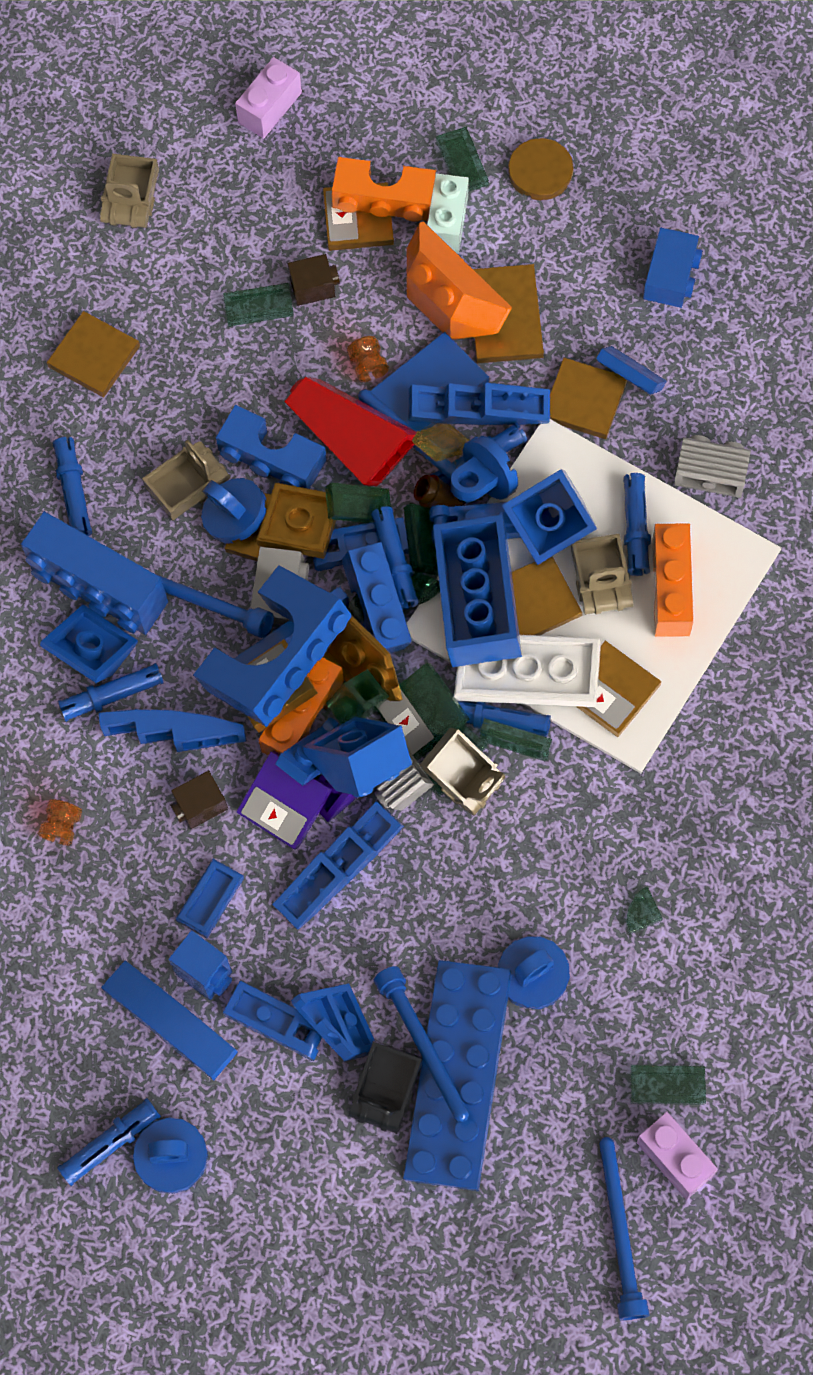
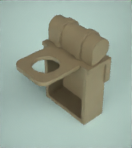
(129, 191)
(181, 479)
(601, 574)
(462, 771)

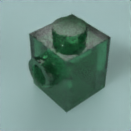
(357, 698)

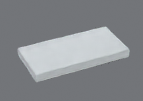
(548, 673)

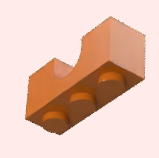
(406, 199)
(673, 580)
(297, 724)

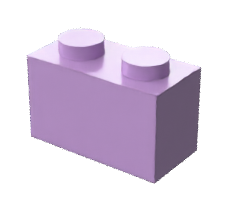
(268, 97)
(676, 1155)

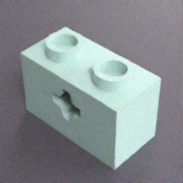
(449, 208)

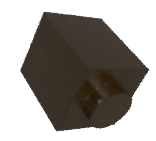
(313, 279)
(198, 800)

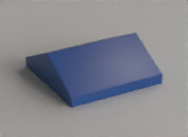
(89, 644)

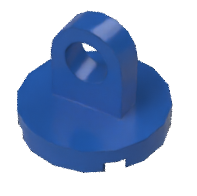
(486, 466)
(233, 509)
(537, 970)
(170, 1155)

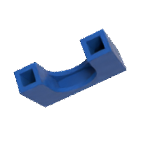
(265, 688)

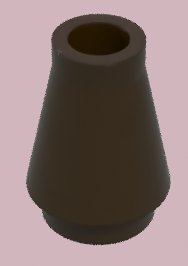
(434, 491)

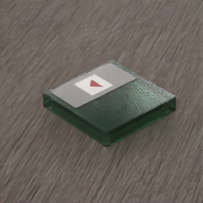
(425, 711)

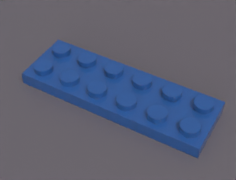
(467, 1036)

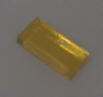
(440, 442)

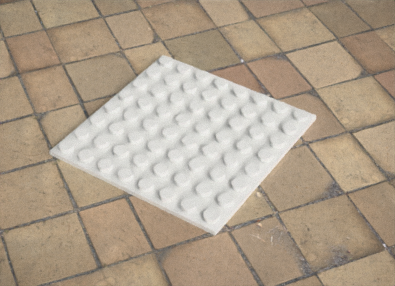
(725, 574)

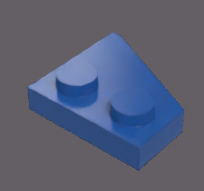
(337, 1019)

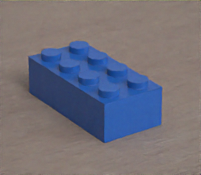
(94, 574)
(477, 591)

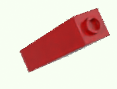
(355, 432)

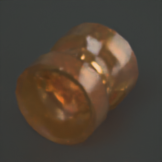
(366, 356)
(60, 821)

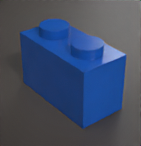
(671, 268)
(201, 966)

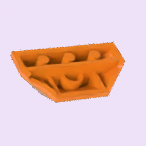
(450, 289)

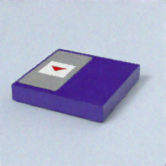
(283, 804)

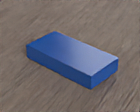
(631, 370)
(209, 898)

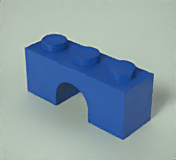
(293, 465)
(372, 581)

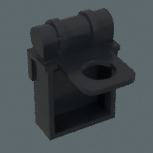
(385, 1087)

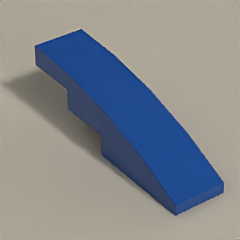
(479, 405)
(186, 729)
(337, 865)
(169, 1020)

